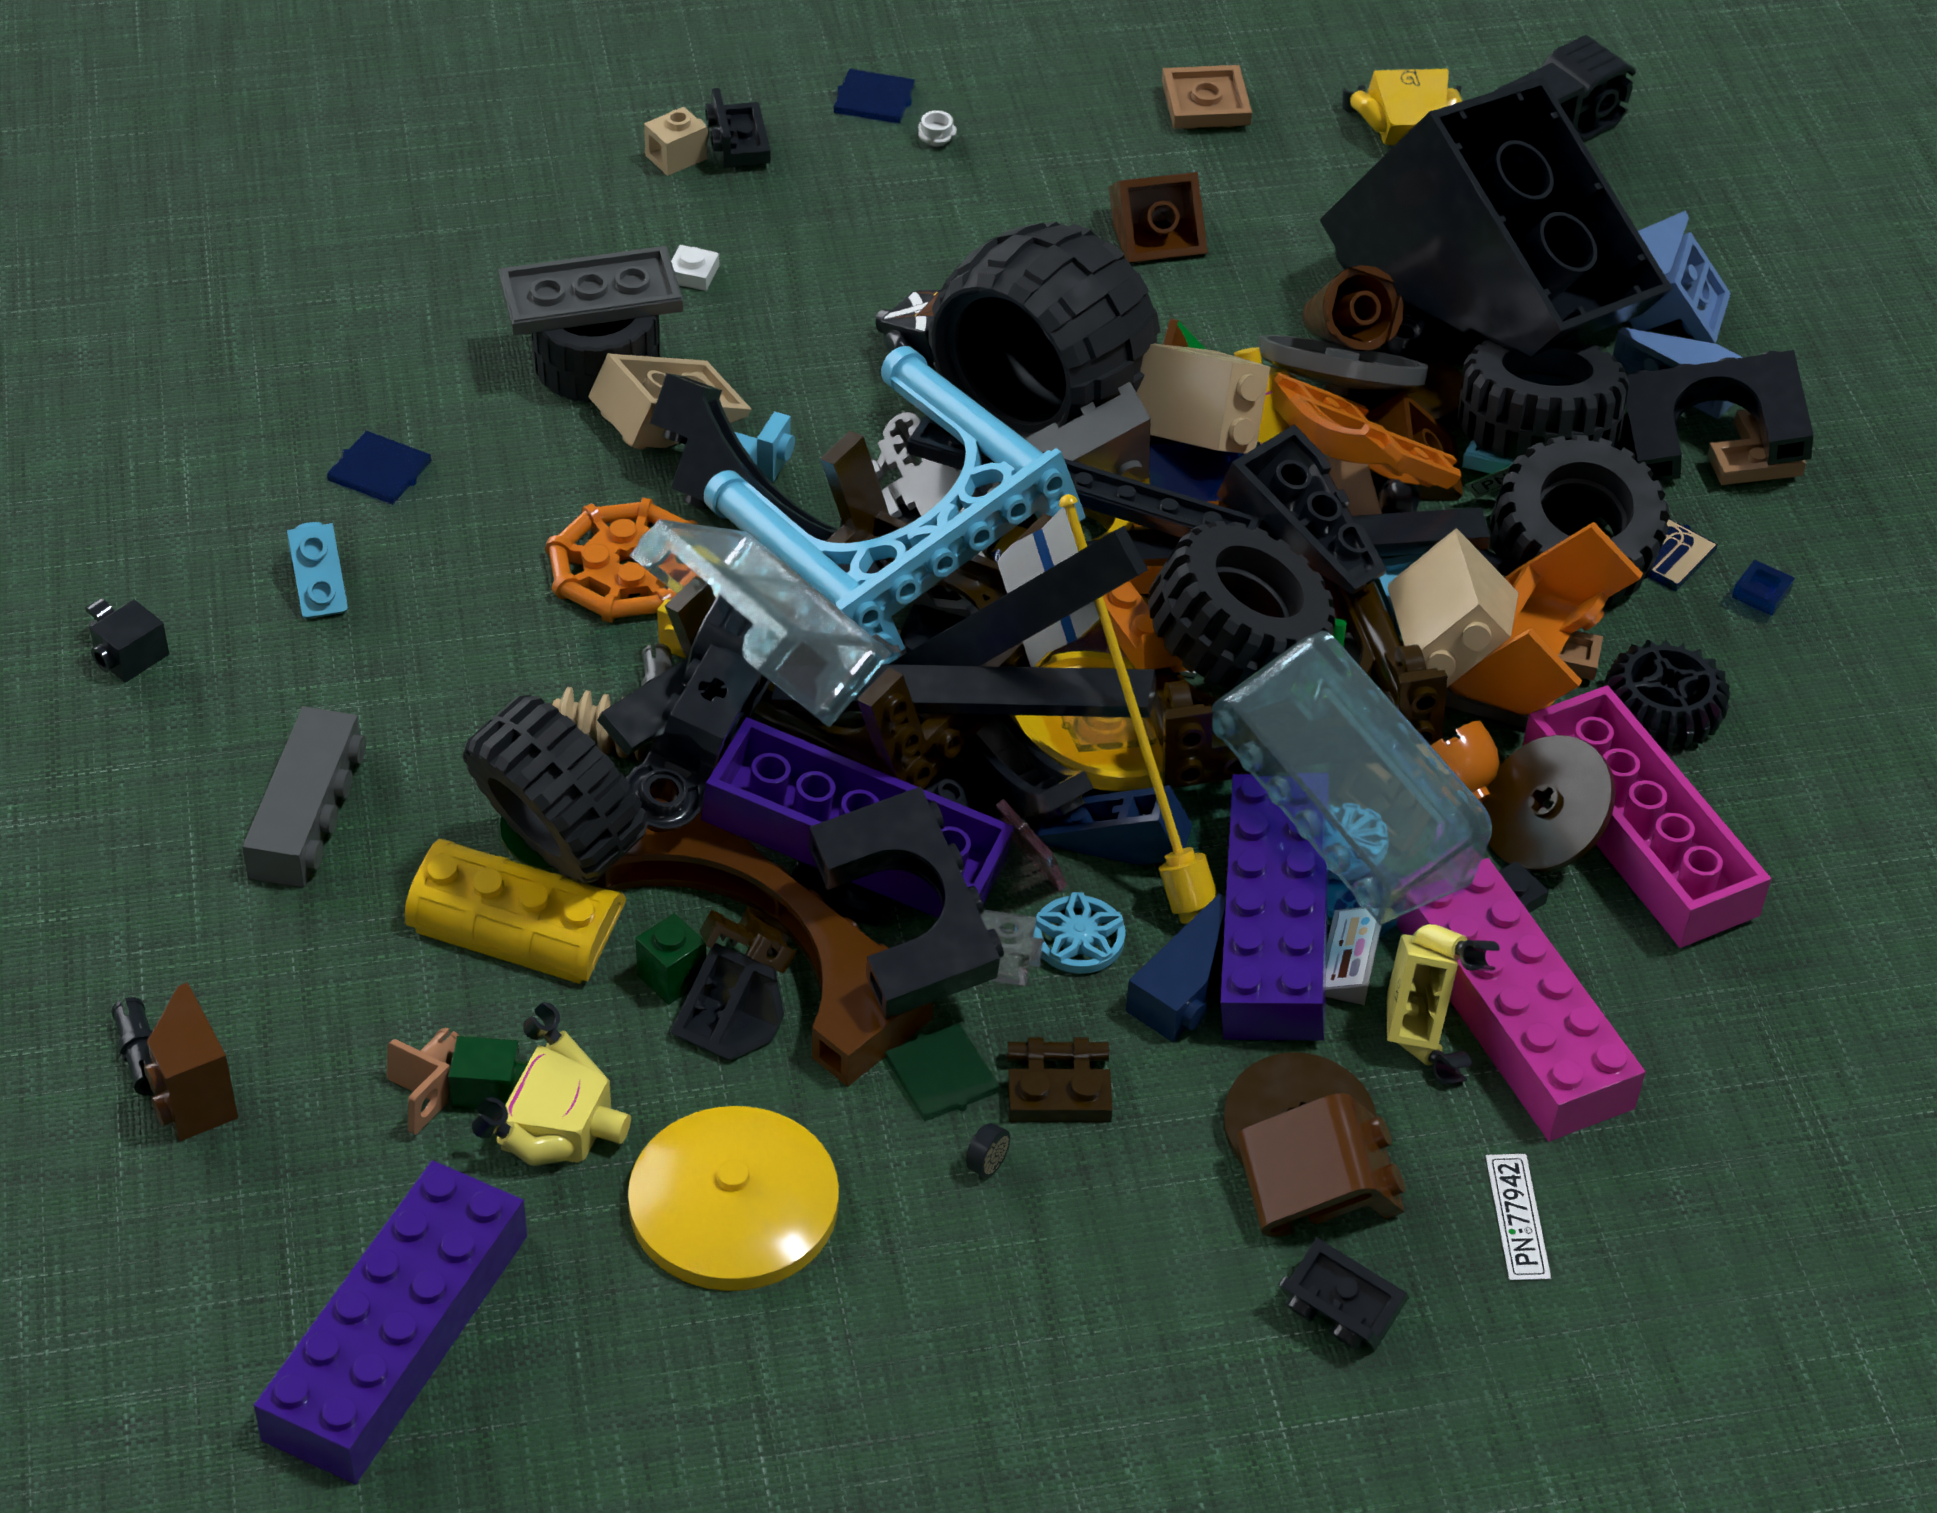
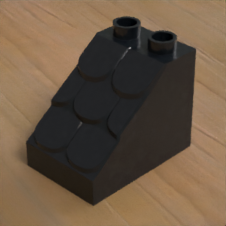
(1500, 225)

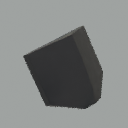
(731, 1005)

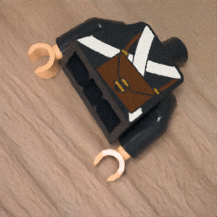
(909, 323)

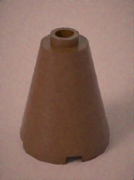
(1356, 309)

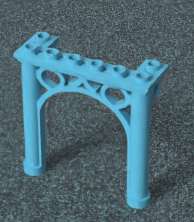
(941, 537)

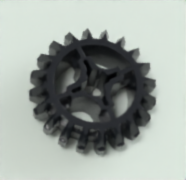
(1671, 691)

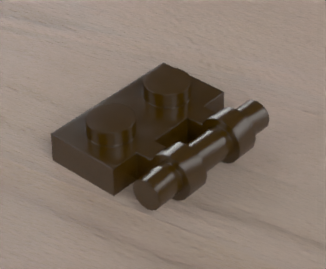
(1059, 1093)

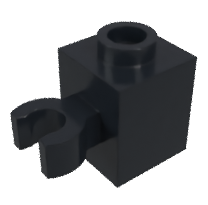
(126, 638)

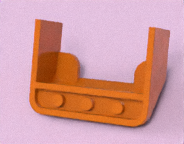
(1555, 598)

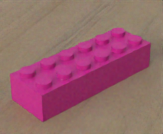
(1661, 827)
(1533, 1011)

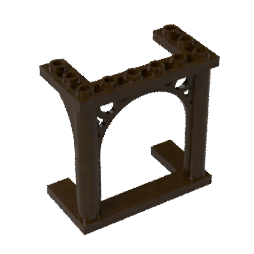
(888, 728)

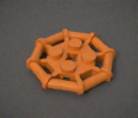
(602, 559)

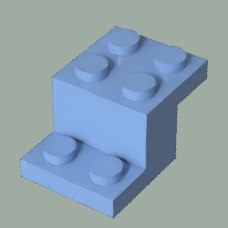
(1696, 296)

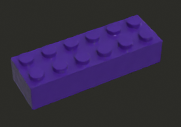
(780, 785)
(1272, 924)
(391, 1322)

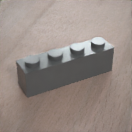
(304, 797)

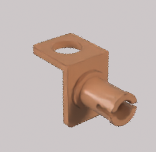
(424, 1074)

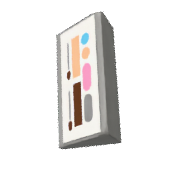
(1351, 954)

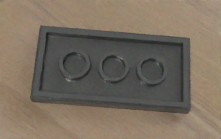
(590, 290)

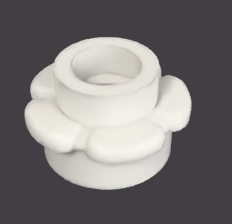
(936, 128)

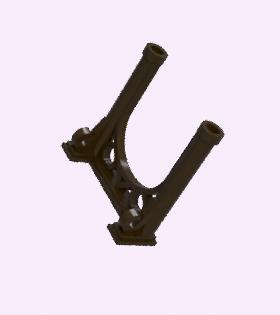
(1185, 714)

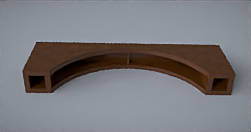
(849, 1027)

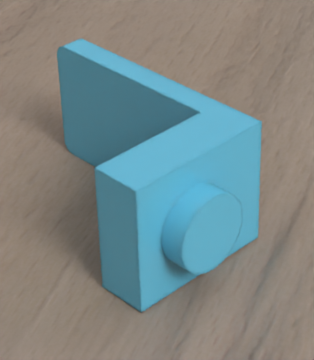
(772, 445)
(317, 570)

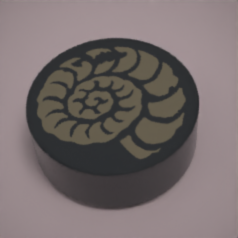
(987, 1150)

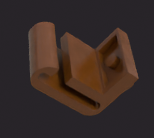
(1319, 1164)

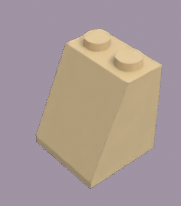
(1203, 397)
(1453, 606)

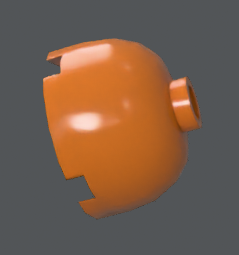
(1471, 757)

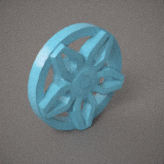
(1080, 933)

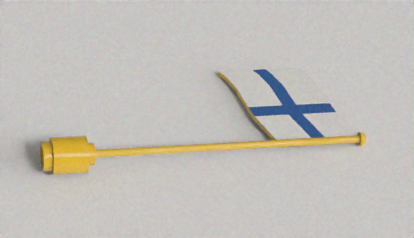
(1185, 873)

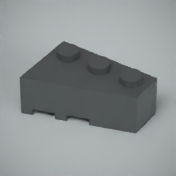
(1105, 437)

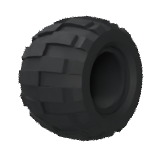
(1042, 325)

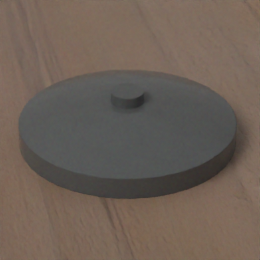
(1340, 366)

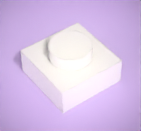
(695, 267)

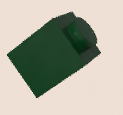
(670, 958)
(484, 1070)

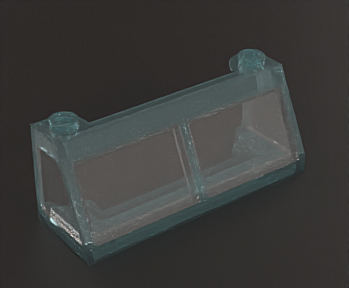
(797, 632)

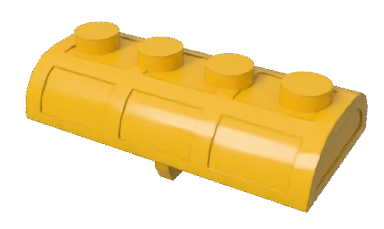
(511, 910)

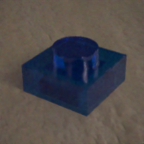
(1763, 587)

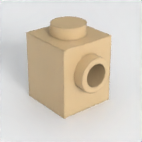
(676, 140)

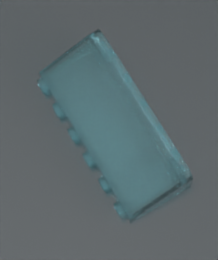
(1355, 778)

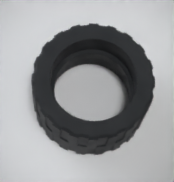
(572, 361)

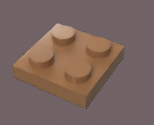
(1206, 96)

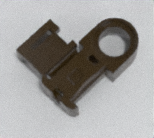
(756, 930)

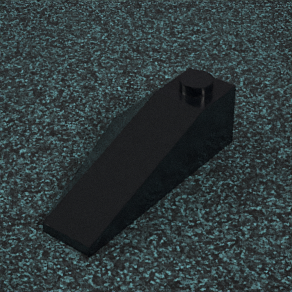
(1295, 496)

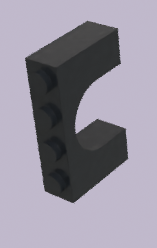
(1761, 384)
(908, 837)

